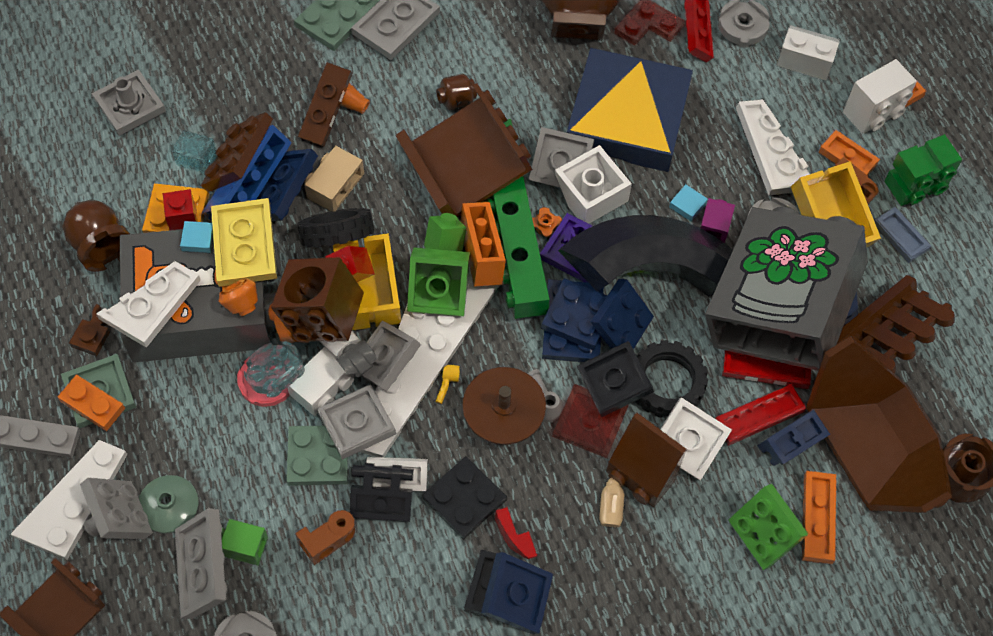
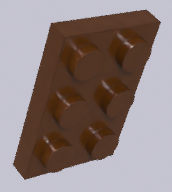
(236, 152)

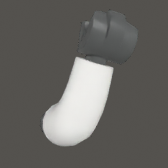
(353, 355)

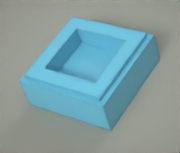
(688, 202)
(197, 237)

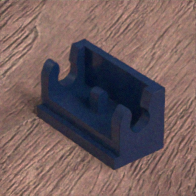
(794, 438)

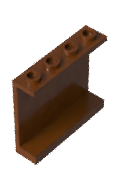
(467, 155)

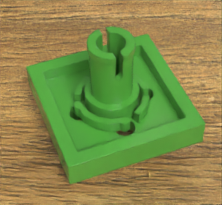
(773, 525)

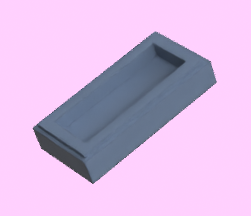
(902, 234)

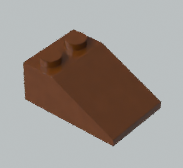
(646, 461)

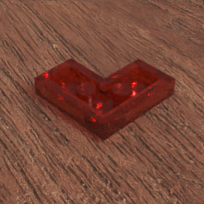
(649, 16)

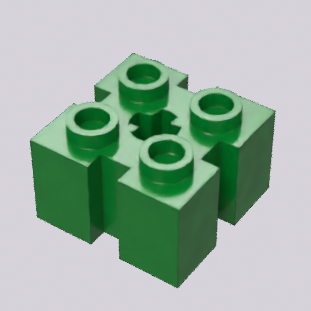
(923, 168)

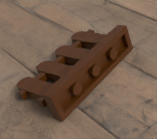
(894, 310)

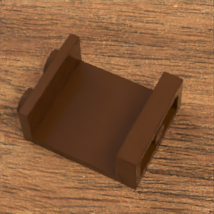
(58, 606)

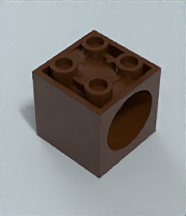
(318, 299)

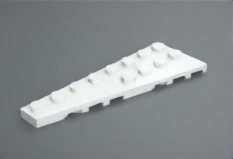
(440, 340)

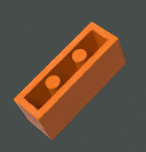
(483, 243)

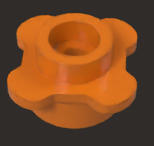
(546, 229)

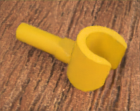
(451, 374)

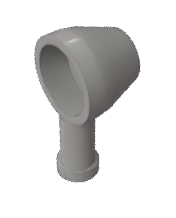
(552, 412)

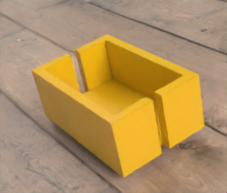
(835, 195)
(380, 290)

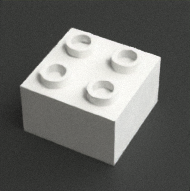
(879, 97)

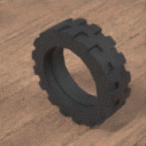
(335, 227)
(683, 356)

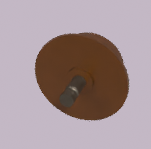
(504, 405)

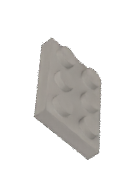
(394, 24)
(200, 564)

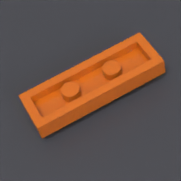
(819, 517)

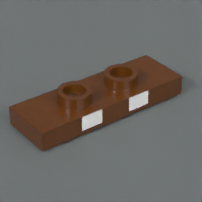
(325, 104)

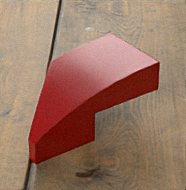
(520, 543)

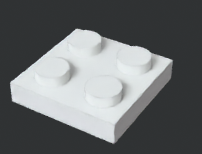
(698, 434)

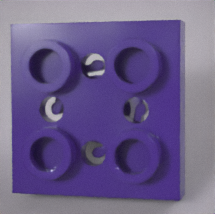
(567, 229)

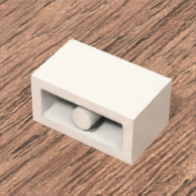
(320, 381)

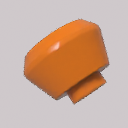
(239, 297)

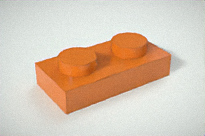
(840, 146)
(91, 402)

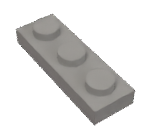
(38, 436)

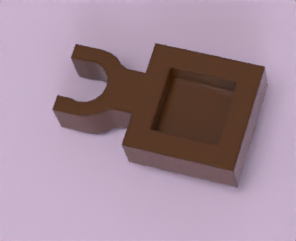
(90, 334)

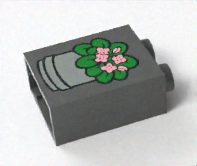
(788, 286)

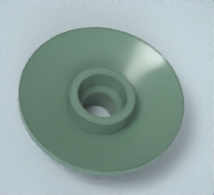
(181, 508)

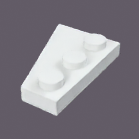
(152, 305)

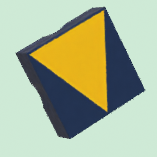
(631, 107)

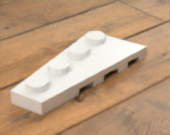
(771, 149)
(61, 515)

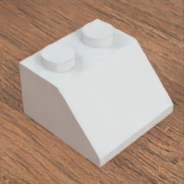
(808, 52)
(593, 185)

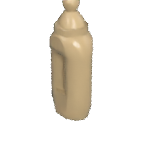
(611, 504)

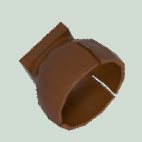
(580, 17)

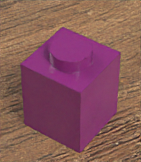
(717, 218)

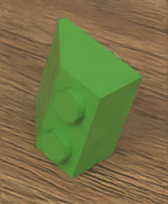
(438, 281)

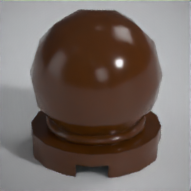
(94, 233)

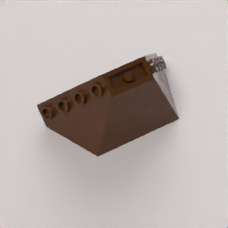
(879, 432)

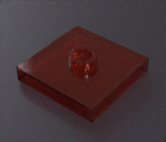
(583, 425)

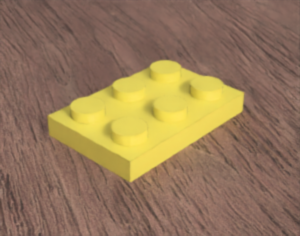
(243, 241)

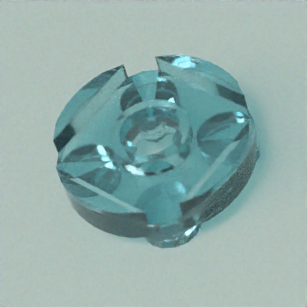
(272, 382)

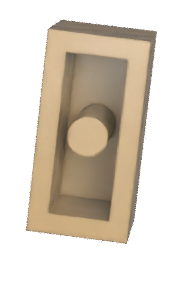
(334, 178)

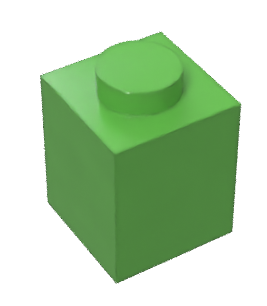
(445, 233)
(243, 541)

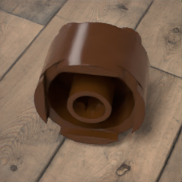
(969, 467)

